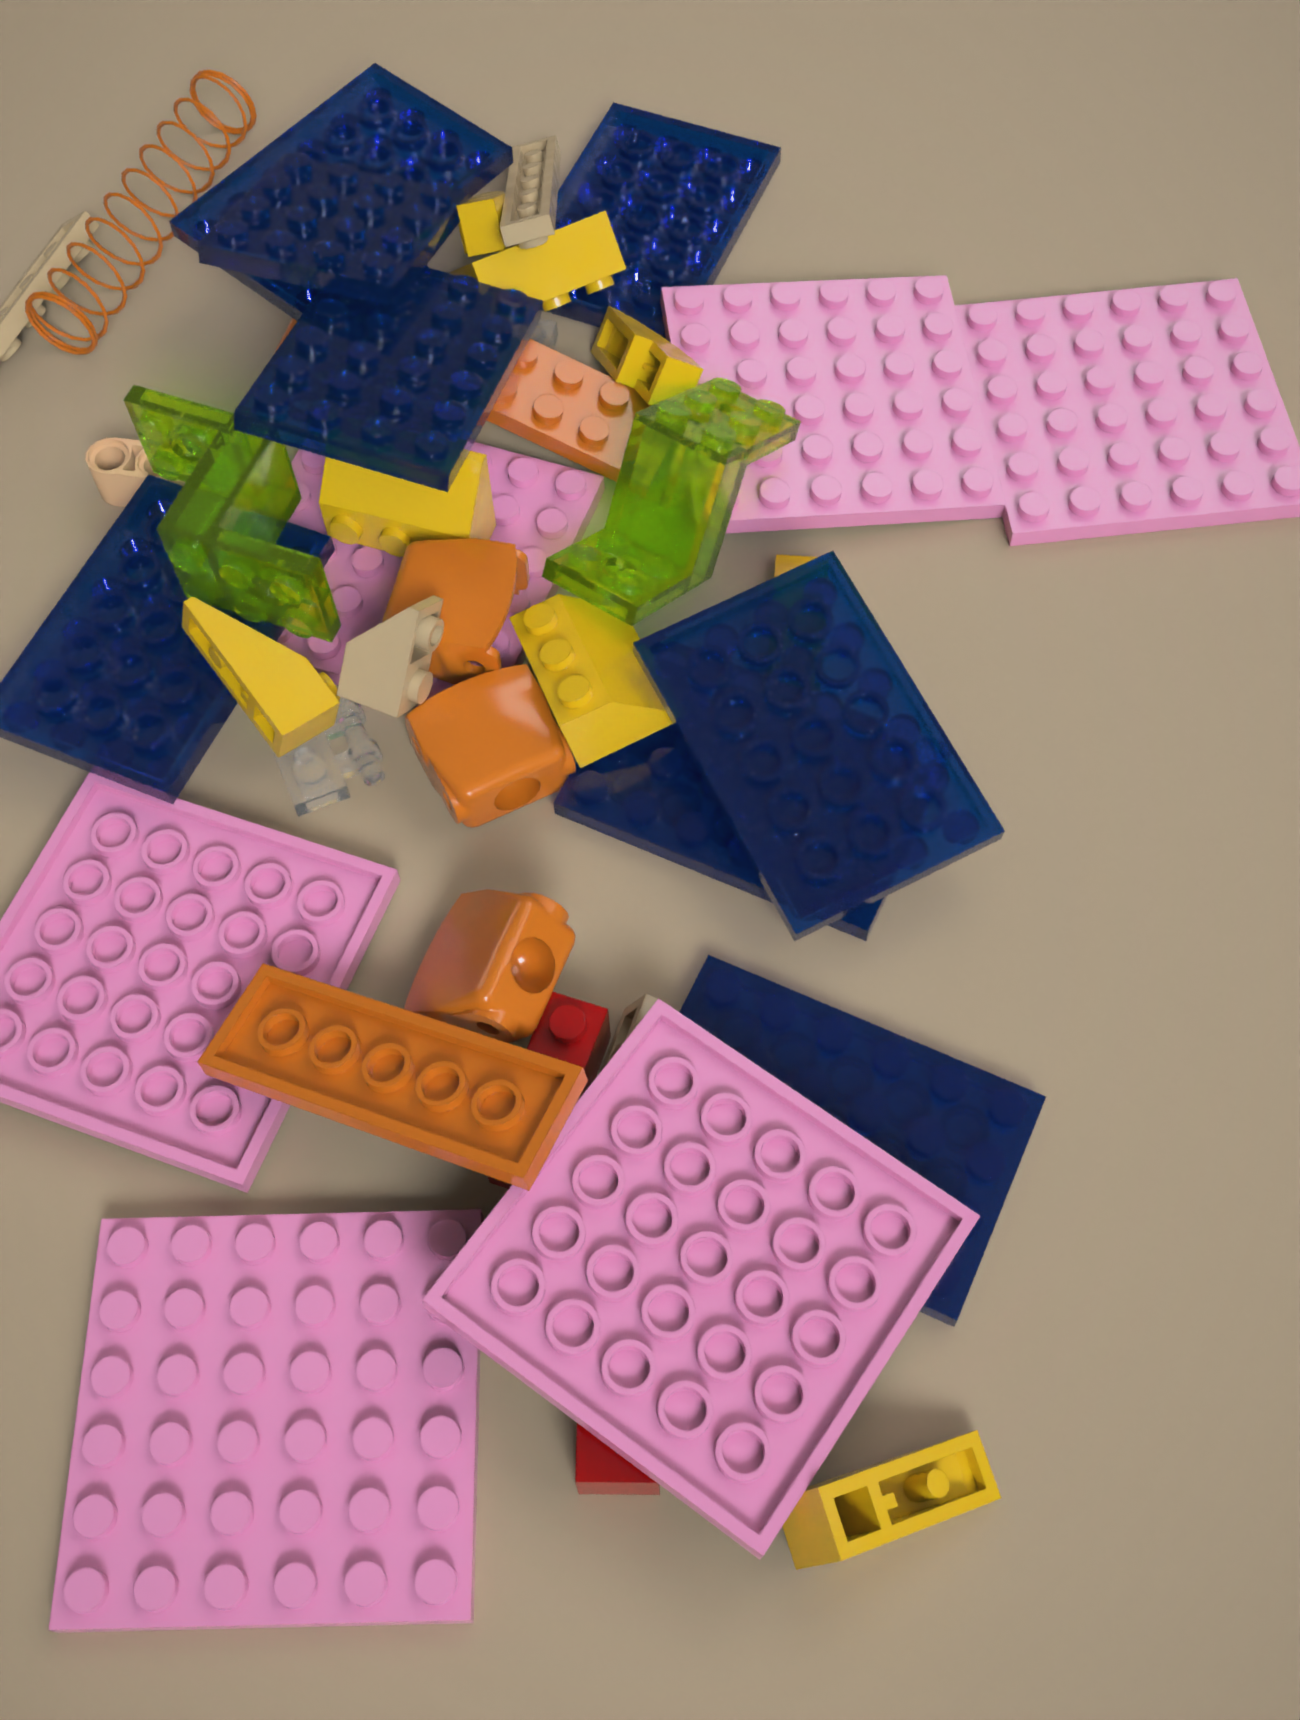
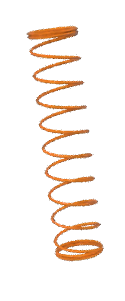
(76, 309)

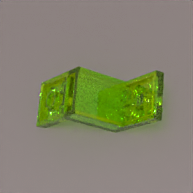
(672, 499)
(231, 515)

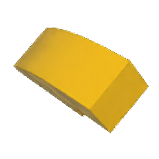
(481, 223)
(643, 358)

